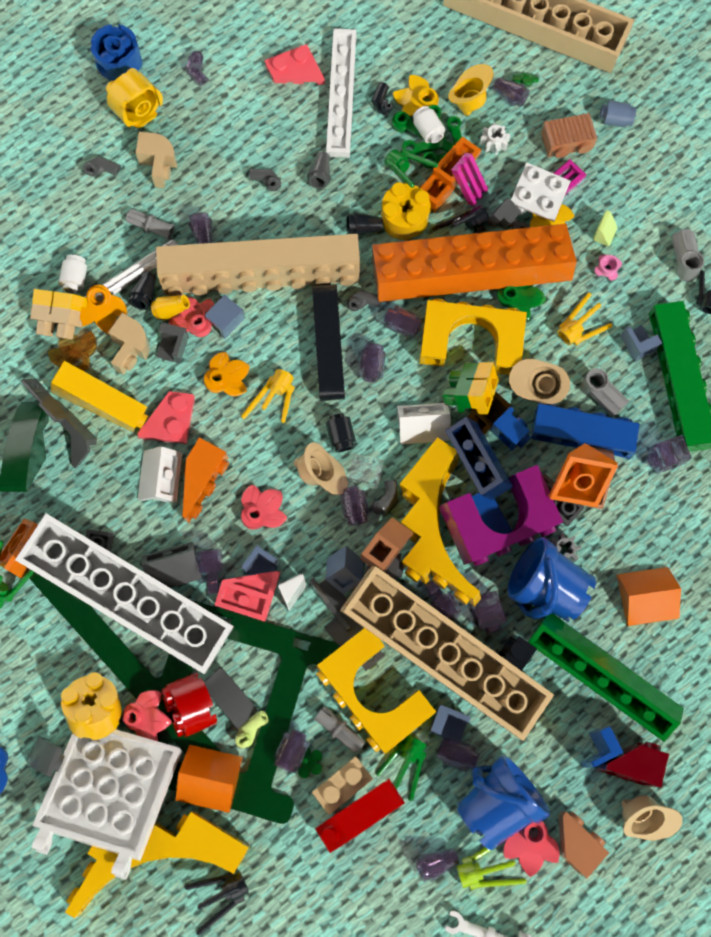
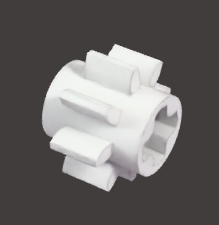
(495, 138)

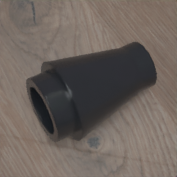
(362, 223)
(142, 293)

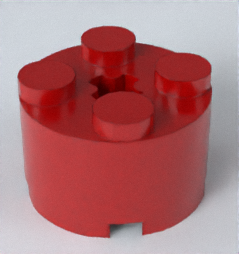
(189, 704)

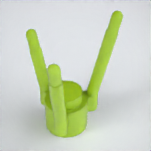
(472, 873)

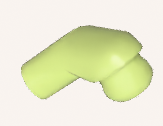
(247, 732)

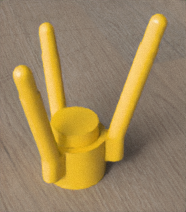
(571, 331)
(278, 384)

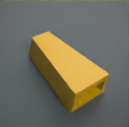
(98, 397)

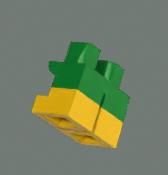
(472, 387)

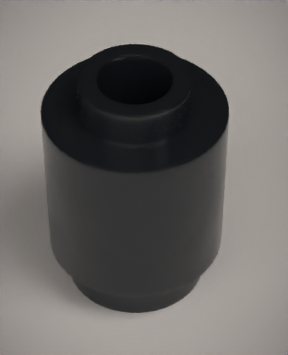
(341, 433)

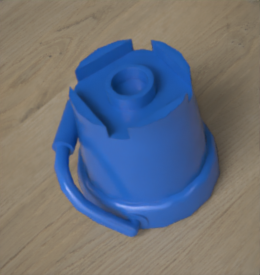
(549, 582)
(501, 803)

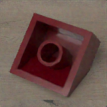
(639, 764)

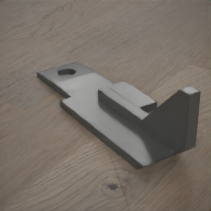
(80, 436)
(341, 627)

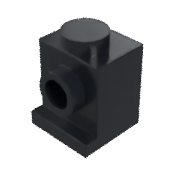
(517, 652)

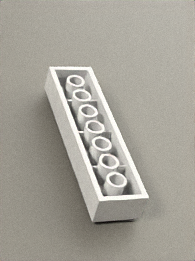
(125, 593)

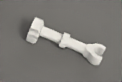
(475, 930)

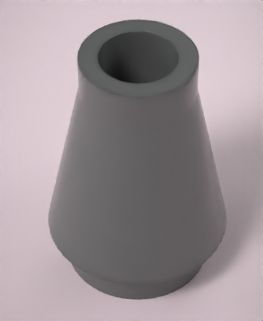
(320, 171)

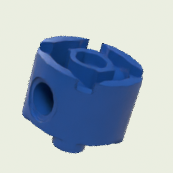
(115, 51)

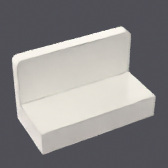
(423, 422)
(160, 475)

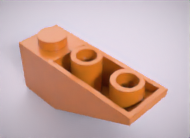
(201, 470)

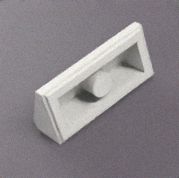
(292, 589)

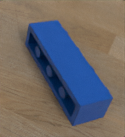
(574, 428)

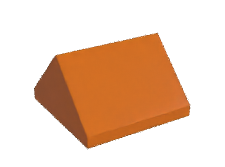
(584, 477)
(15, 546)
(649, 596)
(208, 778)

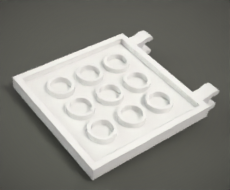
(107, 795)

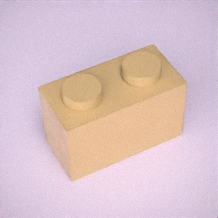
(342, 785)

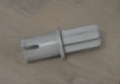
(150, 223)
(339, 729)

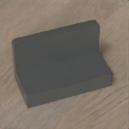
(173, 565)

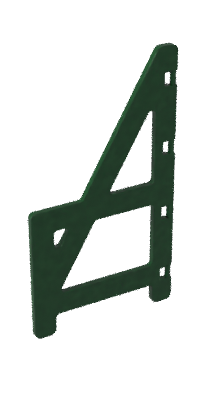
(254, 787)

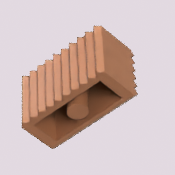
(569, 135)

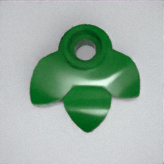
(524, 298)

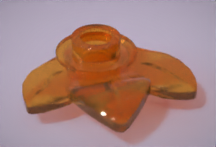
(74, 349)

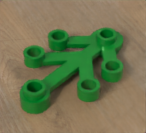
(443, 144)

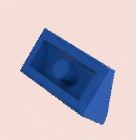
(491, 514)

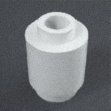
(428, 125)
(73, 274)

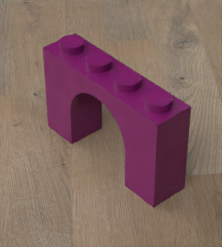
(477, 541)

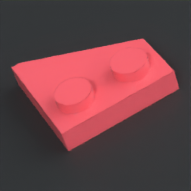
(295, 67)
(170, 419)
(249, 594)

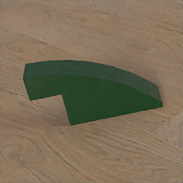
(24, 448)

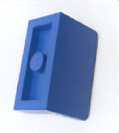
(606, 745)

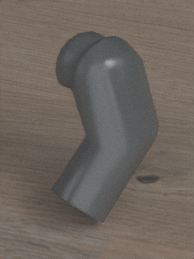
(267, 176)

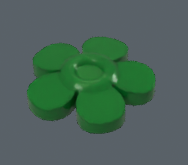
(525, 78)
(308, 763)

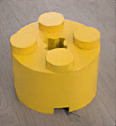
(133, 98)
(405, 211)
(91, 707)

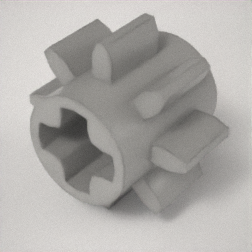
(569, 543)

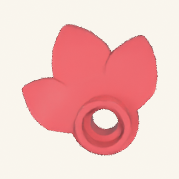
(194, 315)
(265, 505)
(148, 717)
(532, 850)

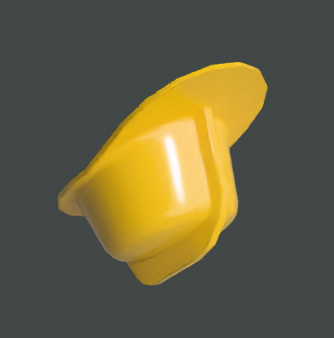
(471, 87)

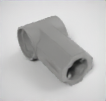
(687, 254)
(606, 394)

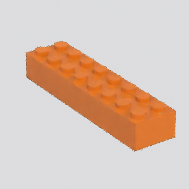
(473, 262)

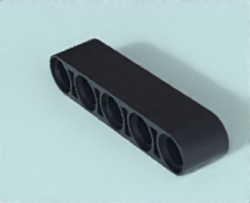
(328, 342)

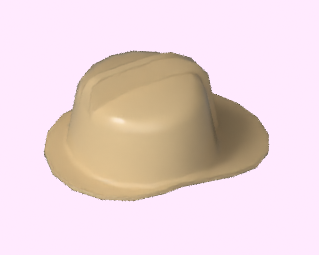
(539, 381)
(321, 469)
(648, 819)

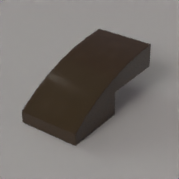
(497, 408)

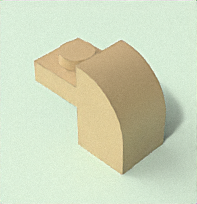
(157, 152)
(133, 340)

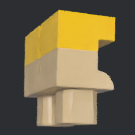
(57, 308)

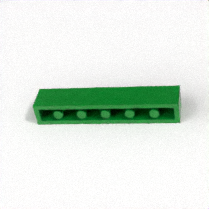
(682, 374)
(607, 677)

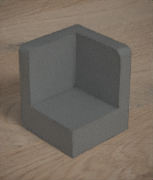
(172, 343)

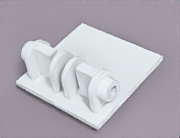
(540, 192)

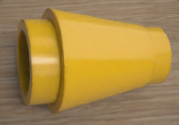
(169, 306)

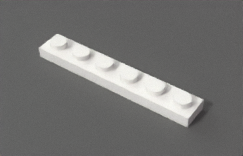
(341, 93)

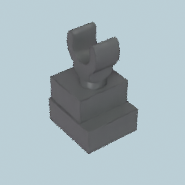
(505, 216)

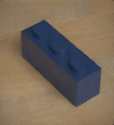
(479, 458)

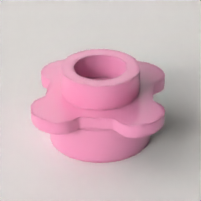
(608, 260)

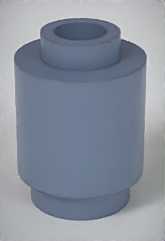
(618, 114)

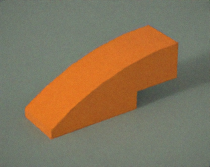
(442, 181)

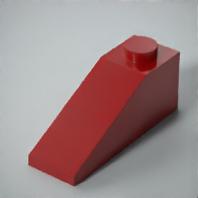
(359, 815)

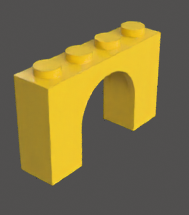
(504, 325)
(384, 729)

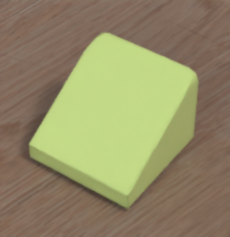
(606, 229)

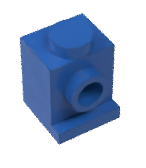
(511, 430)

